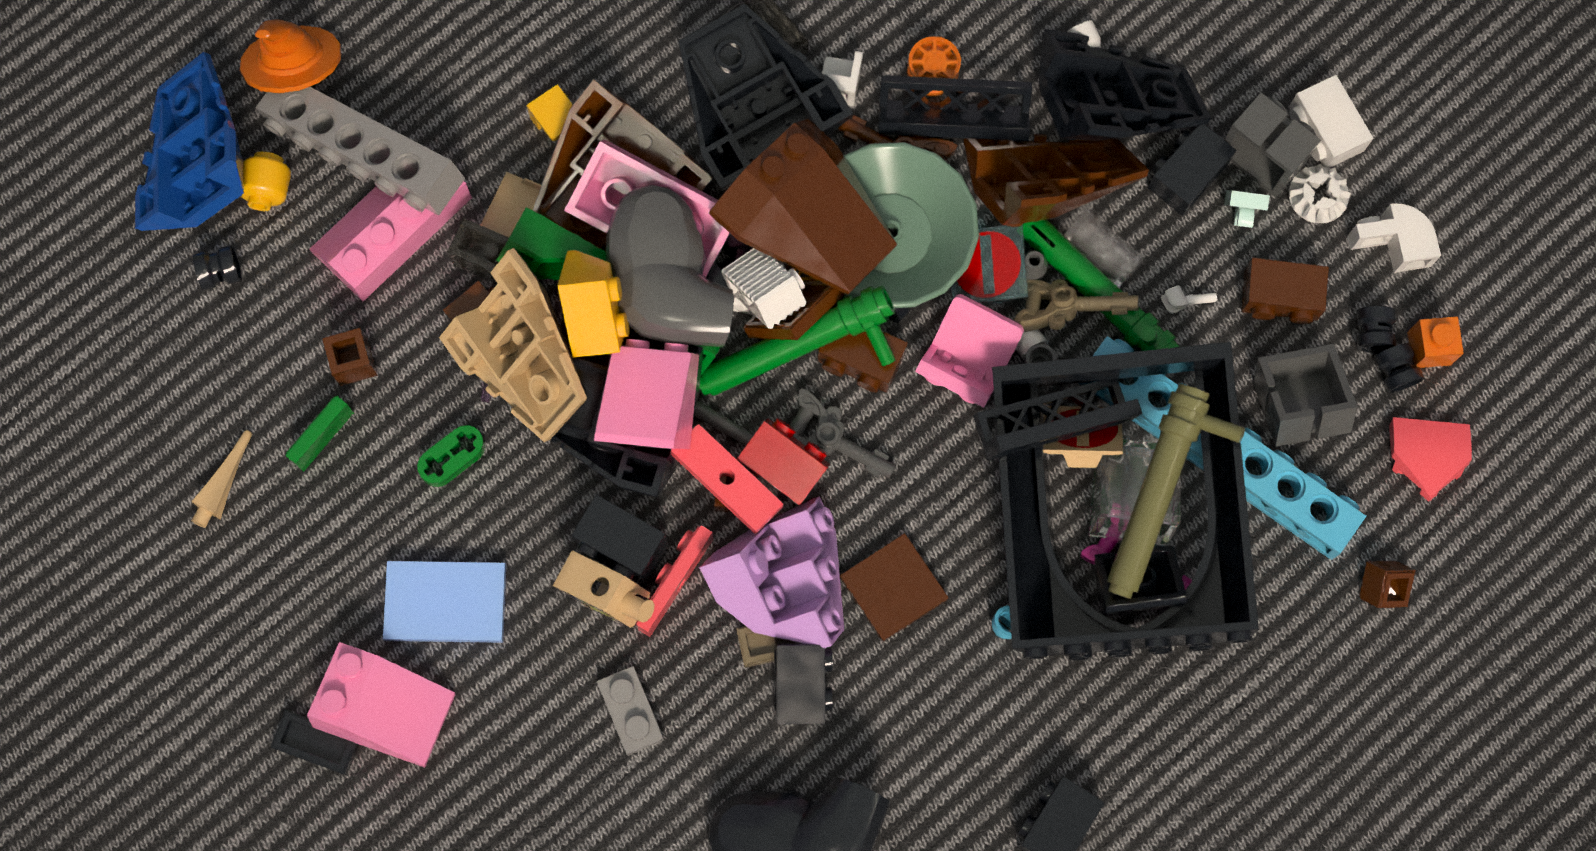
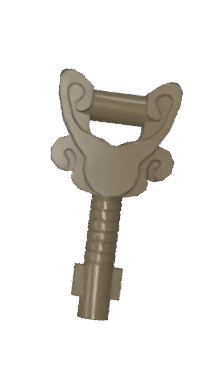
(1065, 304)

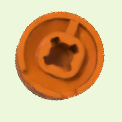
(934, 59)

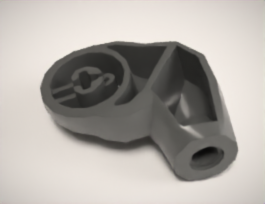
(660, 271)

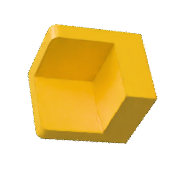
(550, 111)

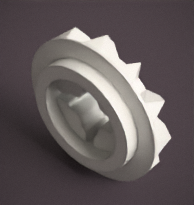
(1302, 195)

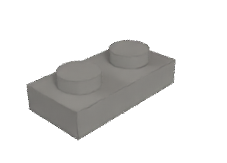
(630, 710)

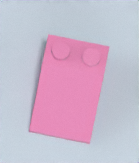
(380, 705)

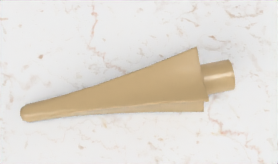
(213, 495)

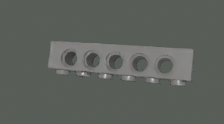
(363, 146)

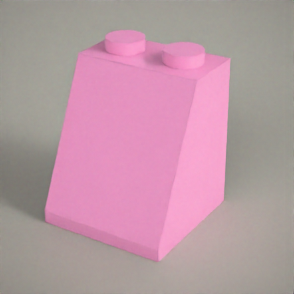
(649, 396)

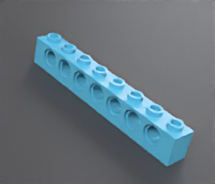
(1261, 490)

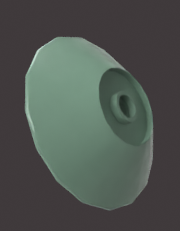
(930, 213)

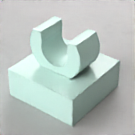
(1246, 205)

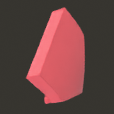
(1430, 452)

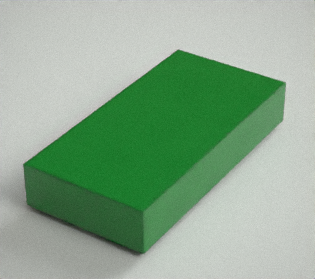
(319, 433)

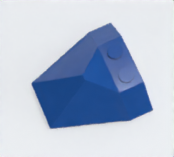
(193, 155)

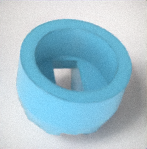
(1004, 615)

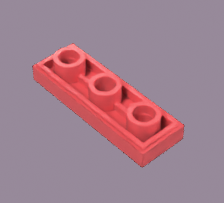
(745, 496)
(674, 576)

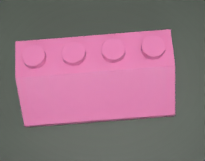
(616, 172)
(379, 238)

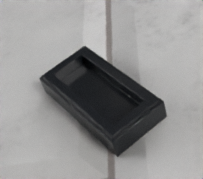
(300, 739)

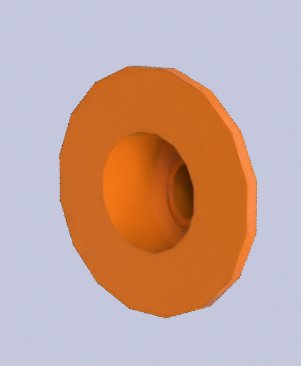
(289, 57)

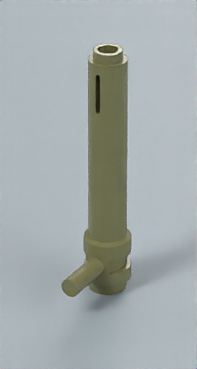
(1178, 431)

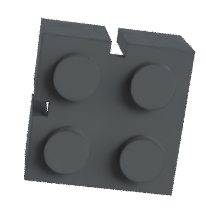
(1270, 144)
(1305, 395)

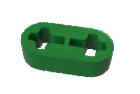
(445, 449)

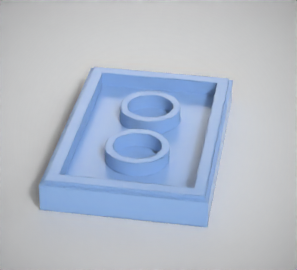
(444, 601)

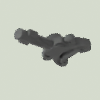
(830, 435)

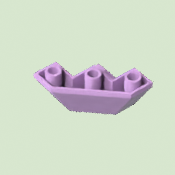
(783, 577)

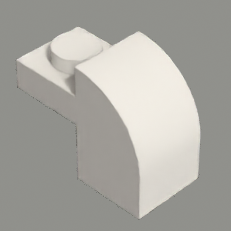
(1405, 232)

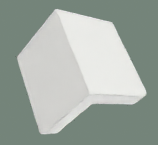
(845, 75)

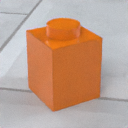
(1436, 342)

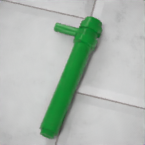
(848, 317)
(1139, 328)

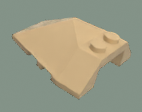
(519, 349)

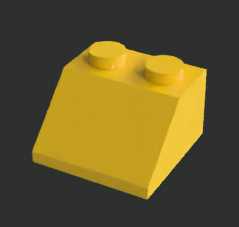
(591, 305)

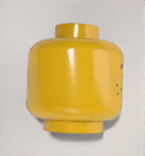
(265, 180)

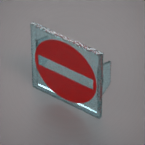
(996, 267)

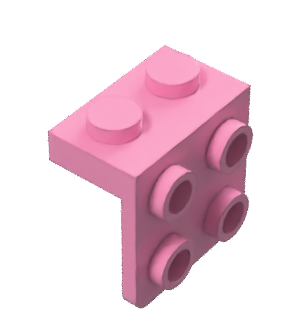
(968, 347)

